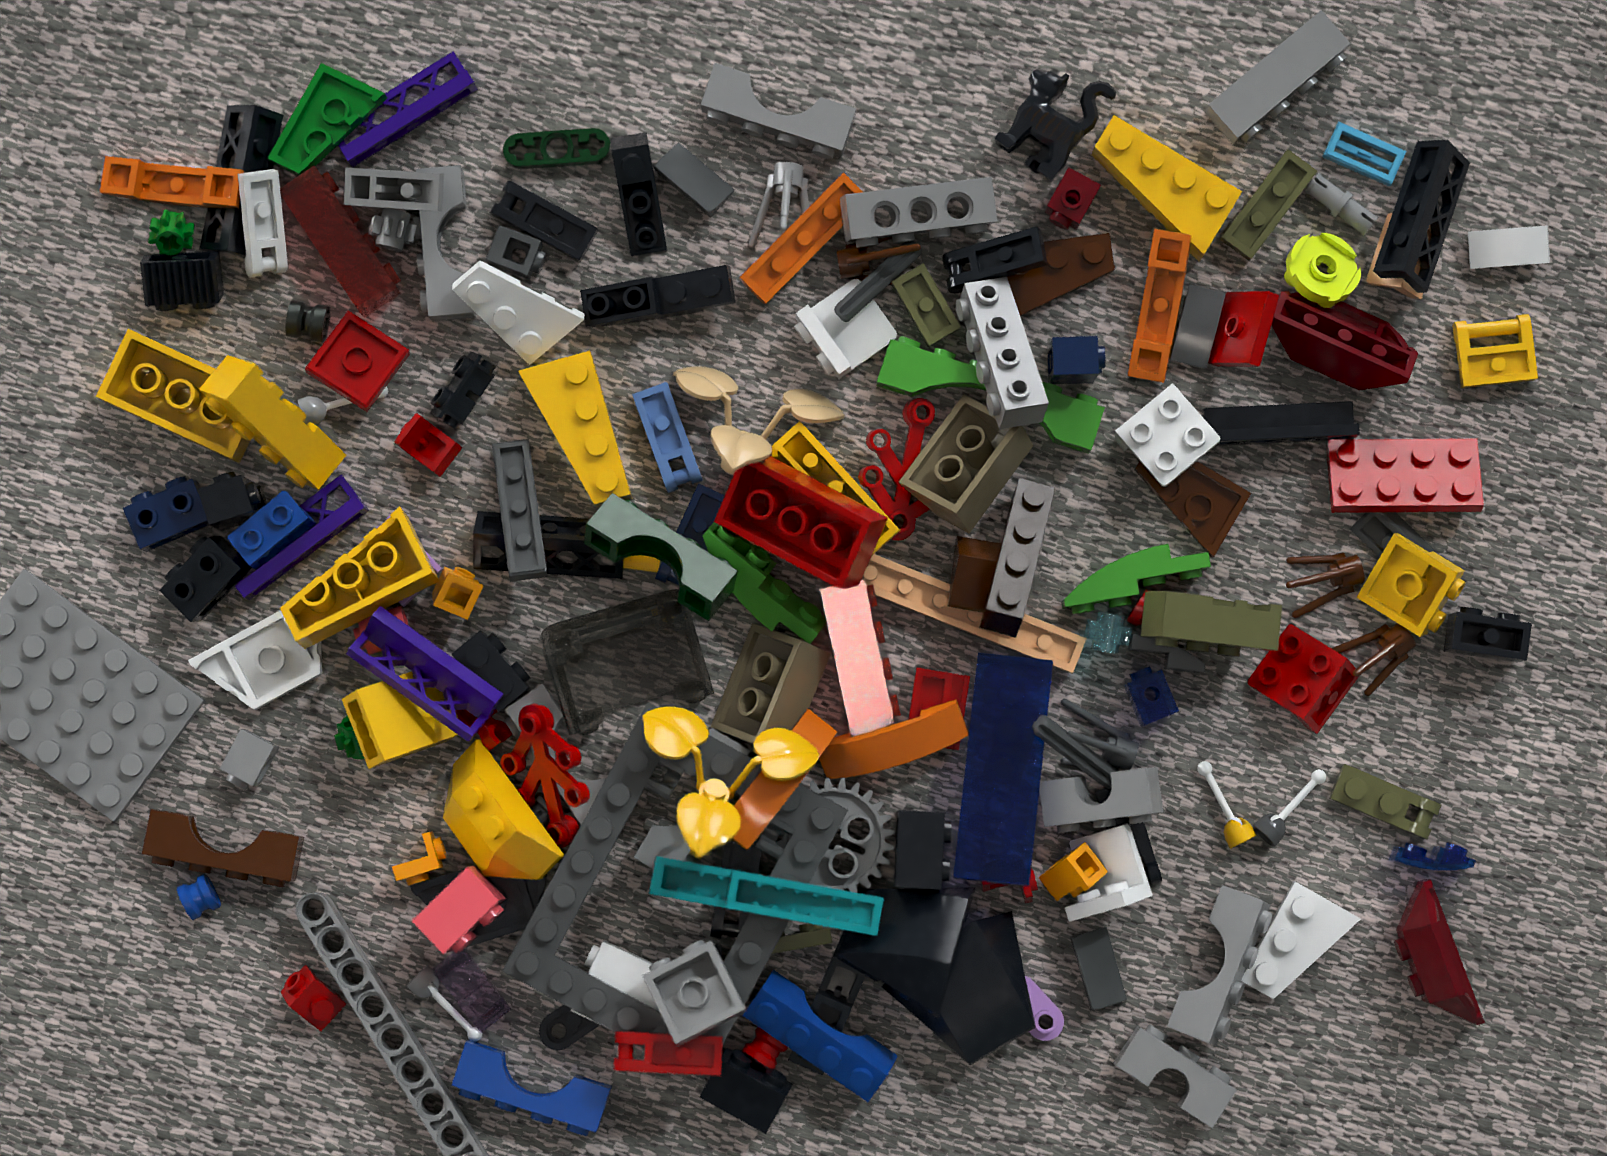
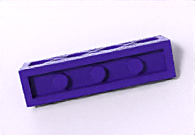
(413, 115)
(308, 542)
(430, 669)

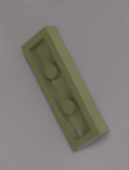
(1268, 205)

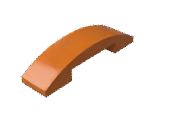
(171, 184)
(1160, 305)
(894, 744)
(767, 796)

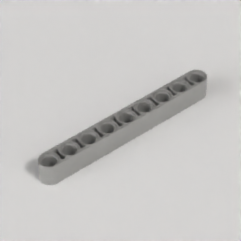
(390, 1018)

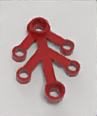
(896, 470)
(537, 732)

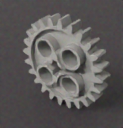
(873, 843)

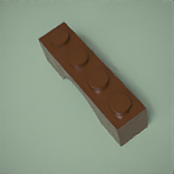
(176, 837)

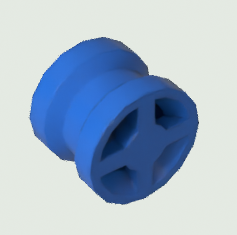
(198, 896)

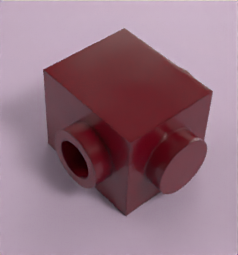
(1074, 187)

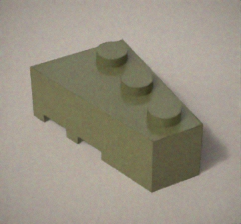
(1210, 623)

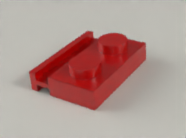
(936, 688)

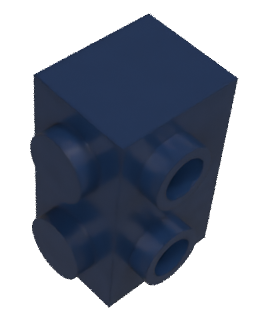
(166, 514)

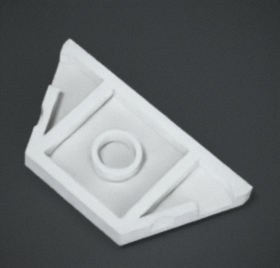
(261, 662)

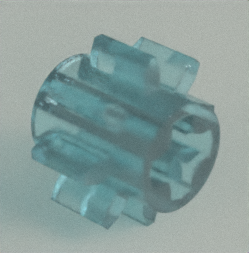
(1108, 632)

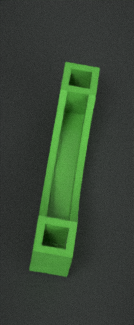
(915, 371)

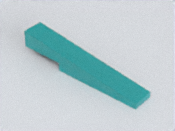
(766, 895)

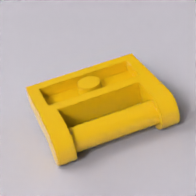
(1495, 363)

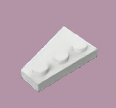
(517, 314)

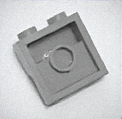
(693, 991)

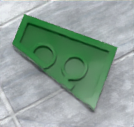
(323, 119)

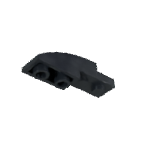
(657, 297)

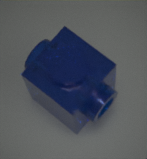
(1163, 702)

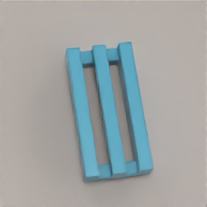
(1386, 179)

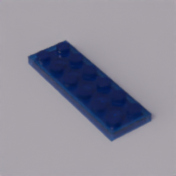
(1002, 770)

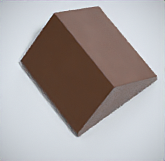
(972, 573)

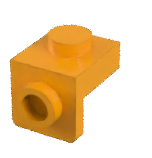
(417, 870)

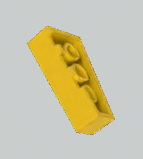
(1166, 183)
(274, 423)
(373, 574)

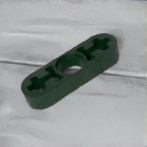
(546, 137)

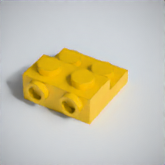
(1412, 585)

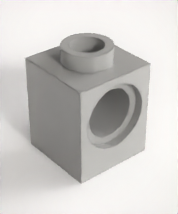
(248, 759)

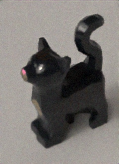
(1047, 126)

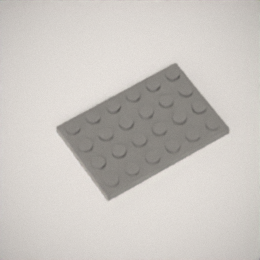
(84, 698)

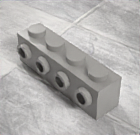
(1002, 353)

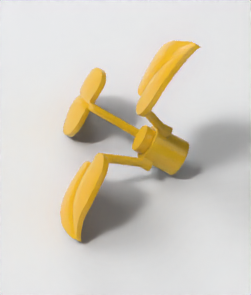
(707, 816)

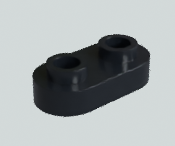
(575, 1026)

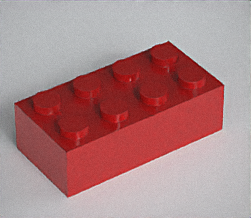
(801, 521)

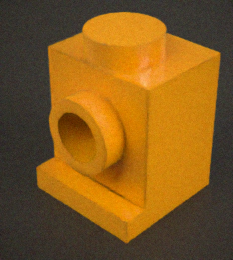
(456, 591)
(1073, 873)

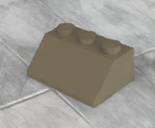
(966, 464)
(769, 684)

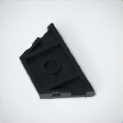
(520, 902)

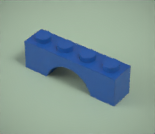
(851, 1060)
(485, 1073)

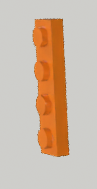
(799, 242)

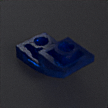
(1446, 859)

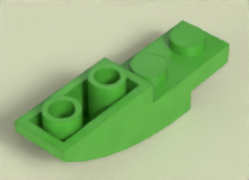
(1119, 579)
(760, 593)

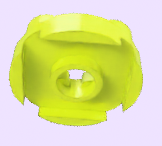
(1315, 285)

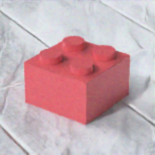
(459, 910)

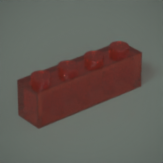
(339, 240)
(858, 657)

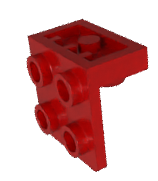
(1304, 677)

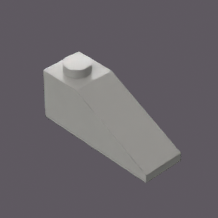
(393, 189)

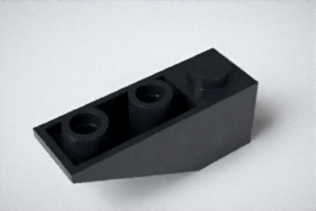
(638, 193)

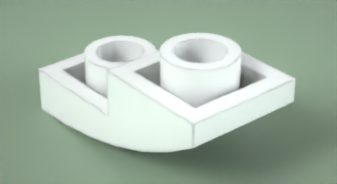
(1508, 247)

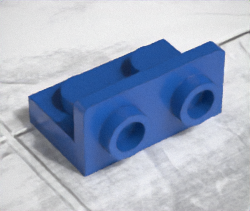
(270, 530)

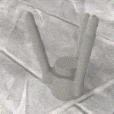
(787, 181)

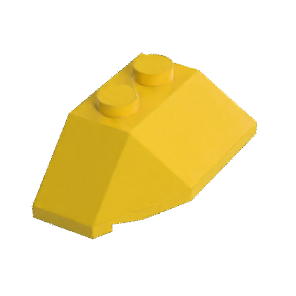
(806, 454)
(495, 820)

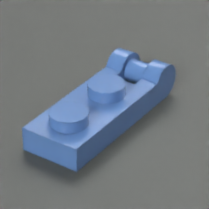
(666, 435)

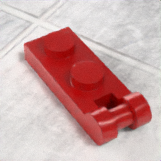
(696, 1057)

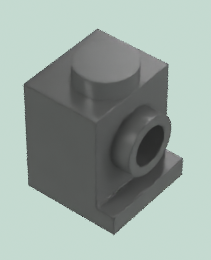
(506, 243)

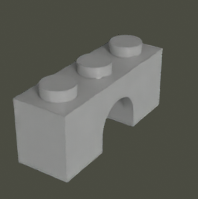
(1132, 795)
(1205, 1091)

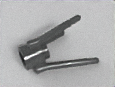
(1117, 751)

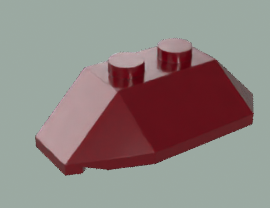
(1342, 343)
(1433, 956)

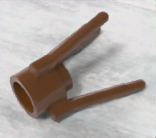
(855, 260)
(1343, 572)
(1393, 645)

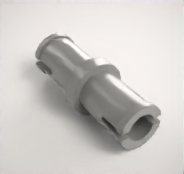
(1341, 204)

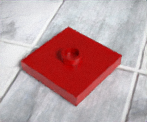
(1243, 329)
(357, 361)

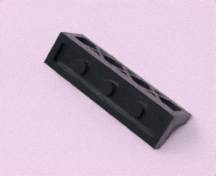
(252, 147)
(1417, 209)
(1282, 423)
(557, 536)

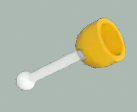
(1236, 829)

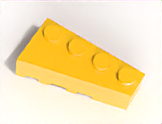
(579, 418)

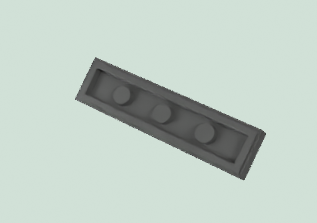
(519, 510)

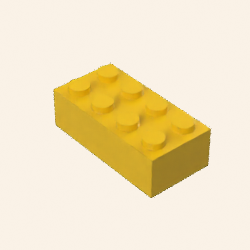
(165, 391)

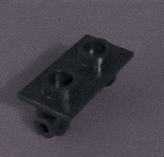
(468, 376)

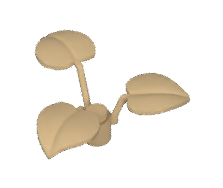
(740, 447)

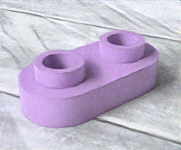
(1043, 1005)

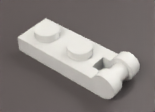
(262, 222)

